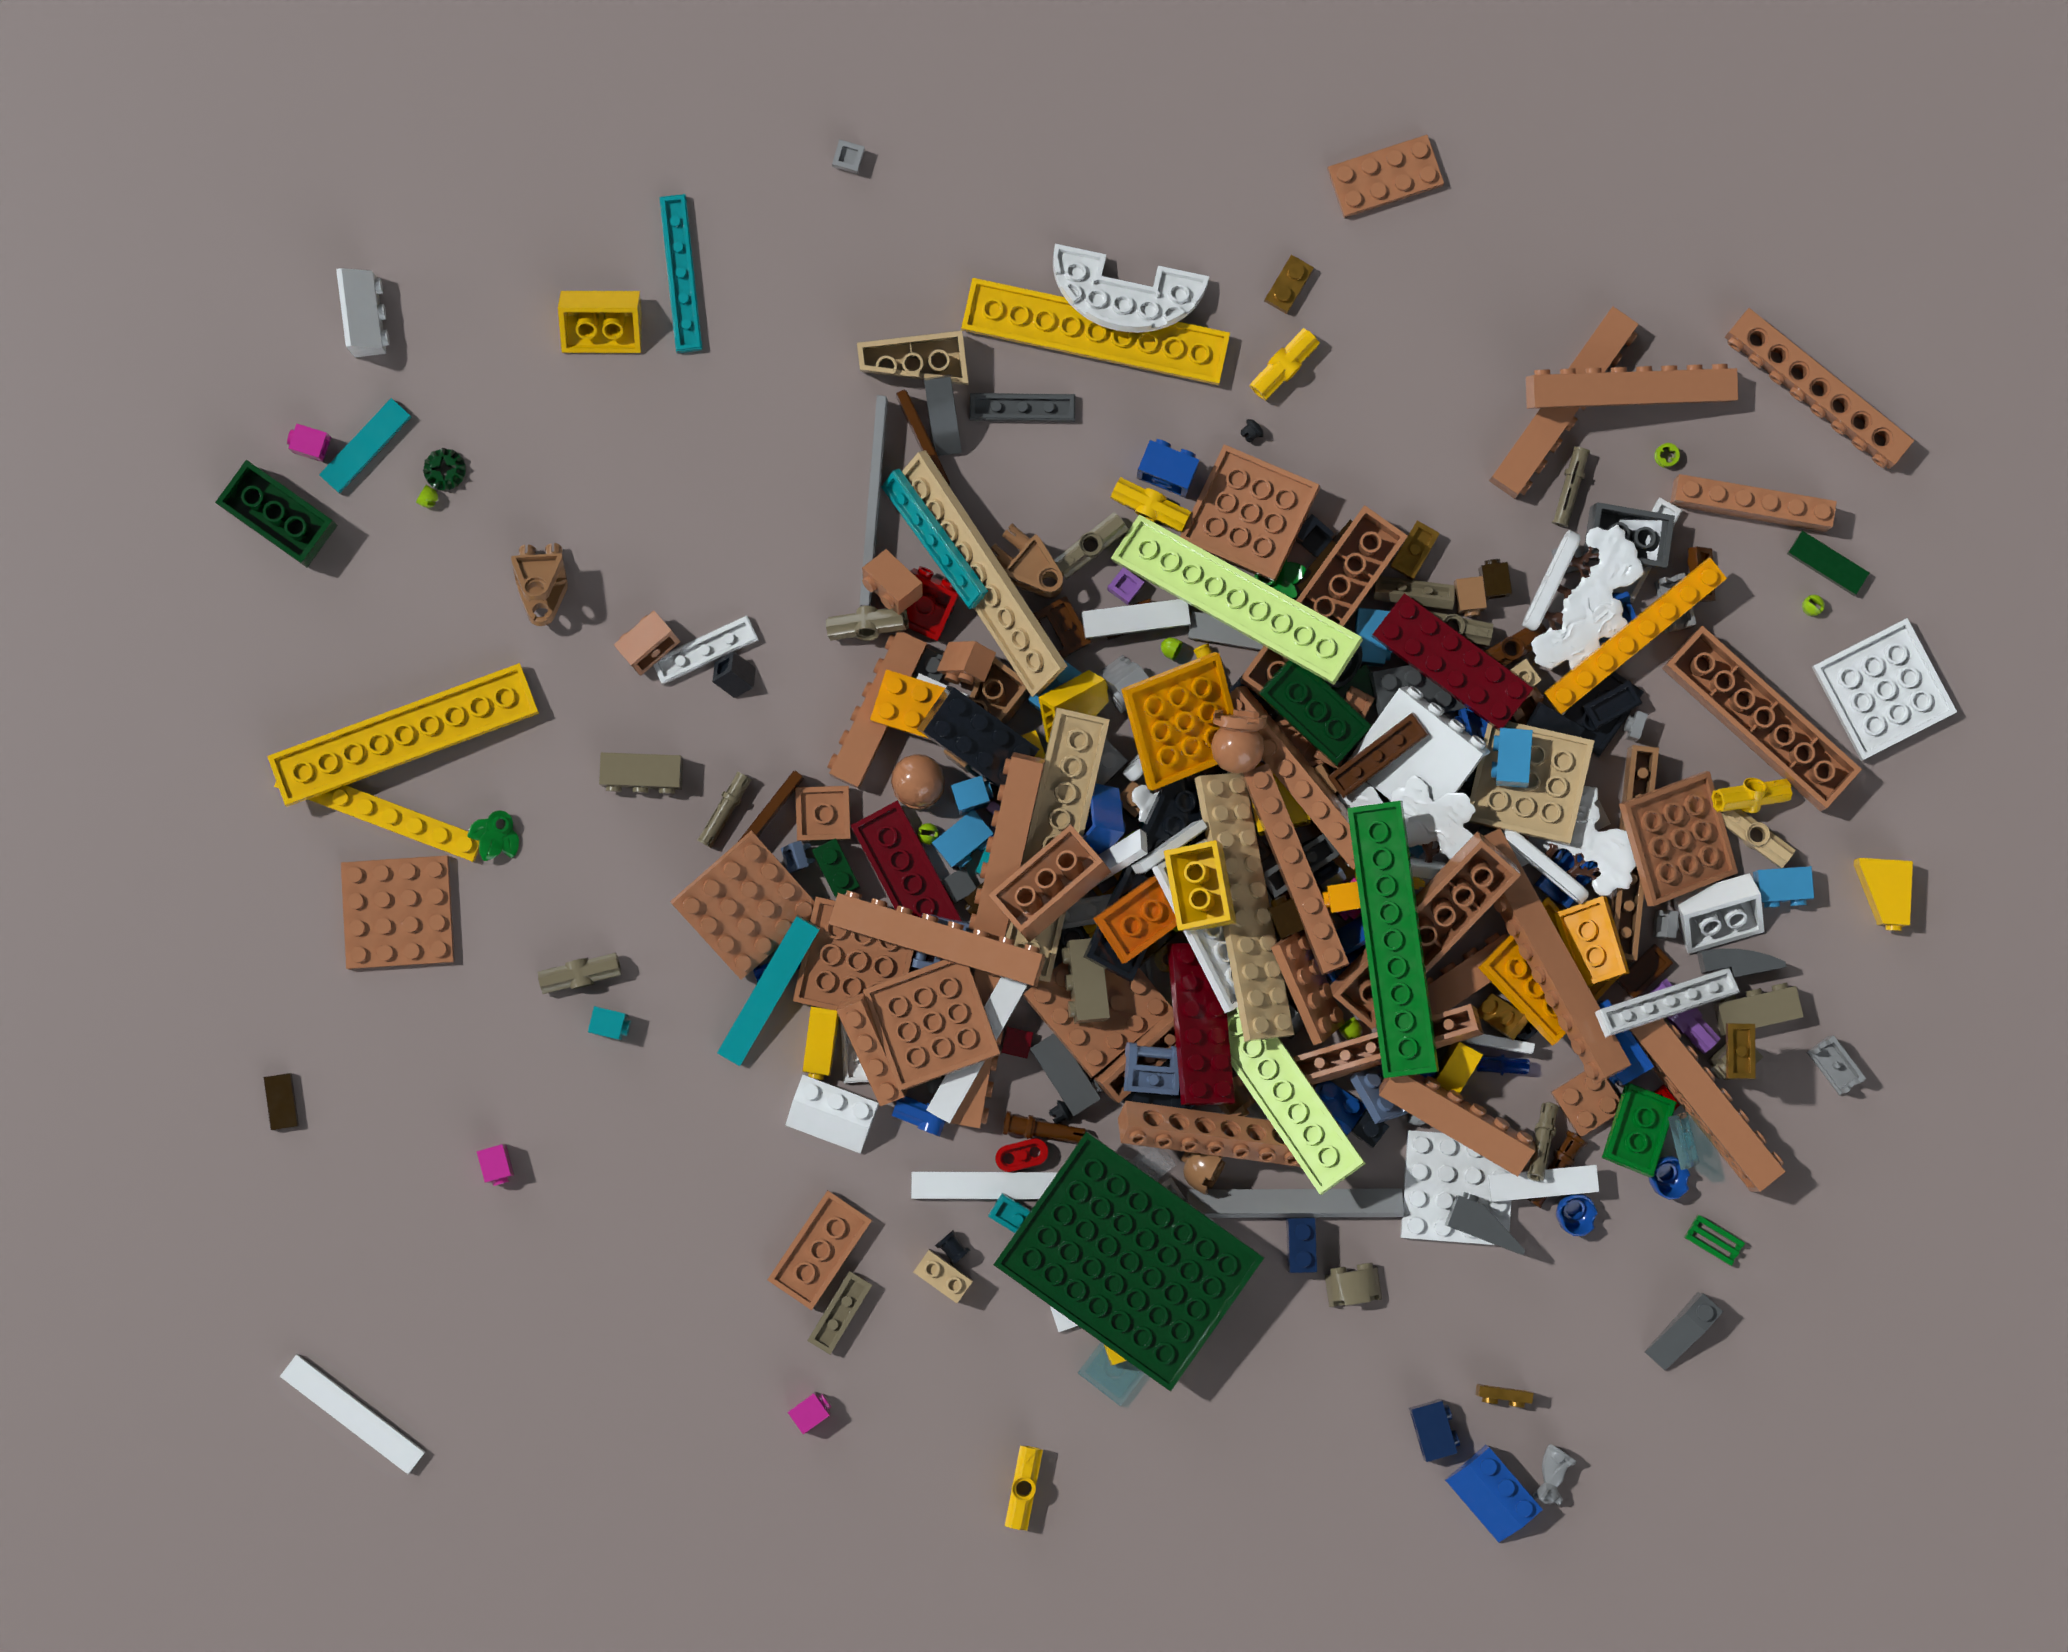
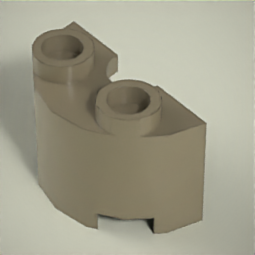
(1353, 1286)

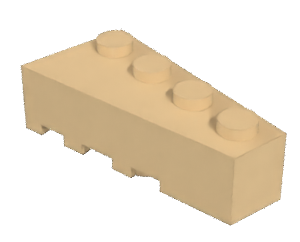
(916, 357)

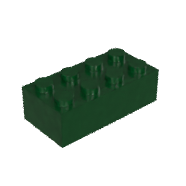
(276, 513)

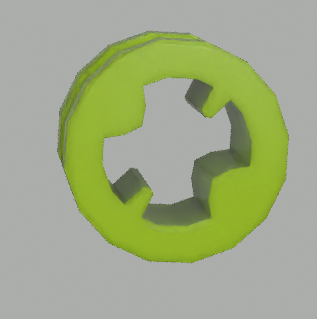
(1671, 449)

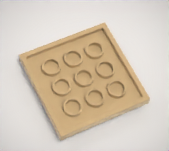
(1554, 789)

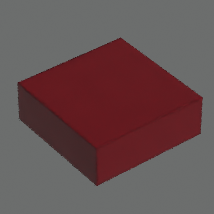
(1017, 1042)

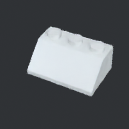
(362, 312)
(1720, 913)
(831, 1114)

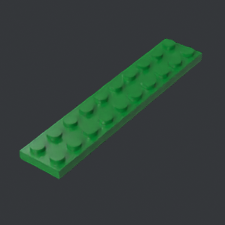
(1393, 939)

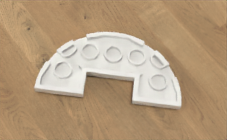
(1121, 303)

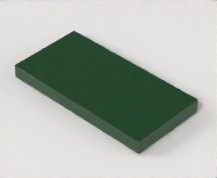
(1315, 711)

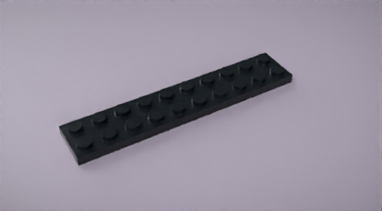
(1171, 812)

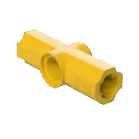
(1284, 364)
(1150, 504)
(1751, 795)
(1026, 1470)

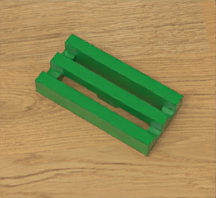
(1734, 1251)

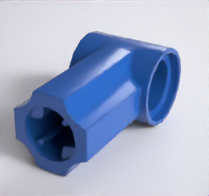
(916, 1113)

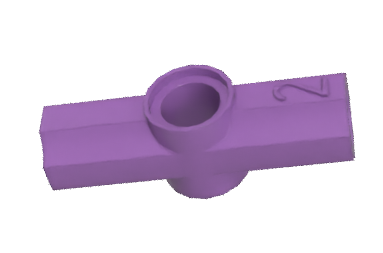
(1692, 1025)

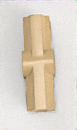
(1770, 847)

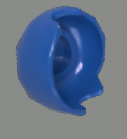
(1669, 1179)
(1576, 1214)

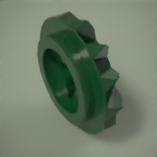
(453, 476)

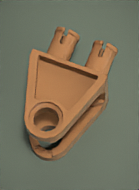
(1030, 565)
(540, 581)

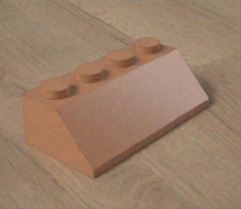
(1050, 883)

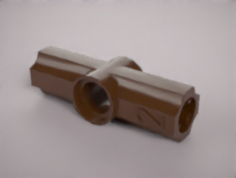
(1521, 642)

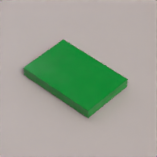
(1639, 1130)

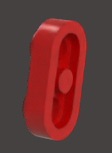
(1021, 1155)

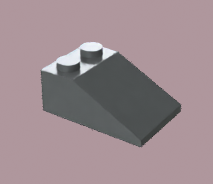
(1646, 529)

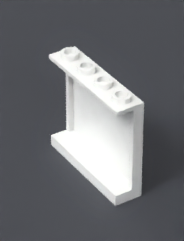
(1439, 760)

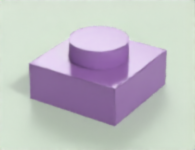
(1125, 586)

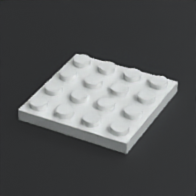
(1884, 689)
(1434, 1174)

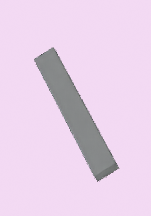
(874, 491)
(1297, 1203)

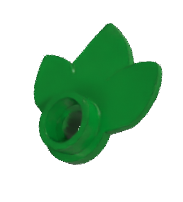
(1289, 576)
(492, 839)

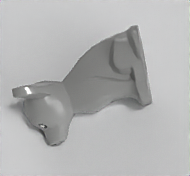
(1553, 1469)

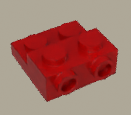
(935, 606)

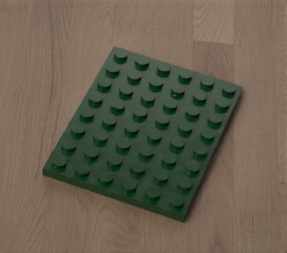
(1128, 1261)

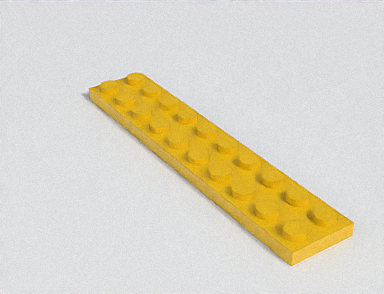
(1055, 325)
(402, 735)

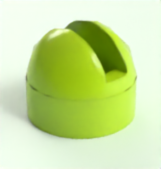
(427, 497)
(1810, 609)
(1171, 648)
(927, 839)
(1351, 1029)

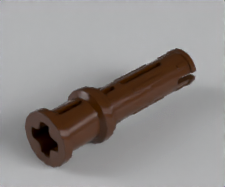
(1031, 1127)
(1563, 1158)

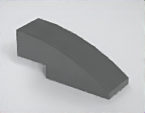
(943, 415)
(1738, 960)

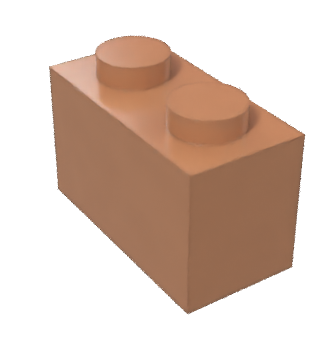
(891, 582)
(647, 642)
(966, 662)

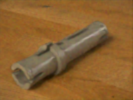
(1579, 457)
(729, 801)
(1544, 1130)

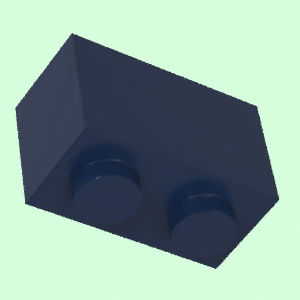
(1301, 1245)
(1433, 1430)

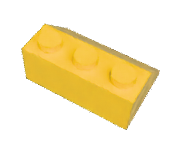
(600, 321)
(1200, 886)

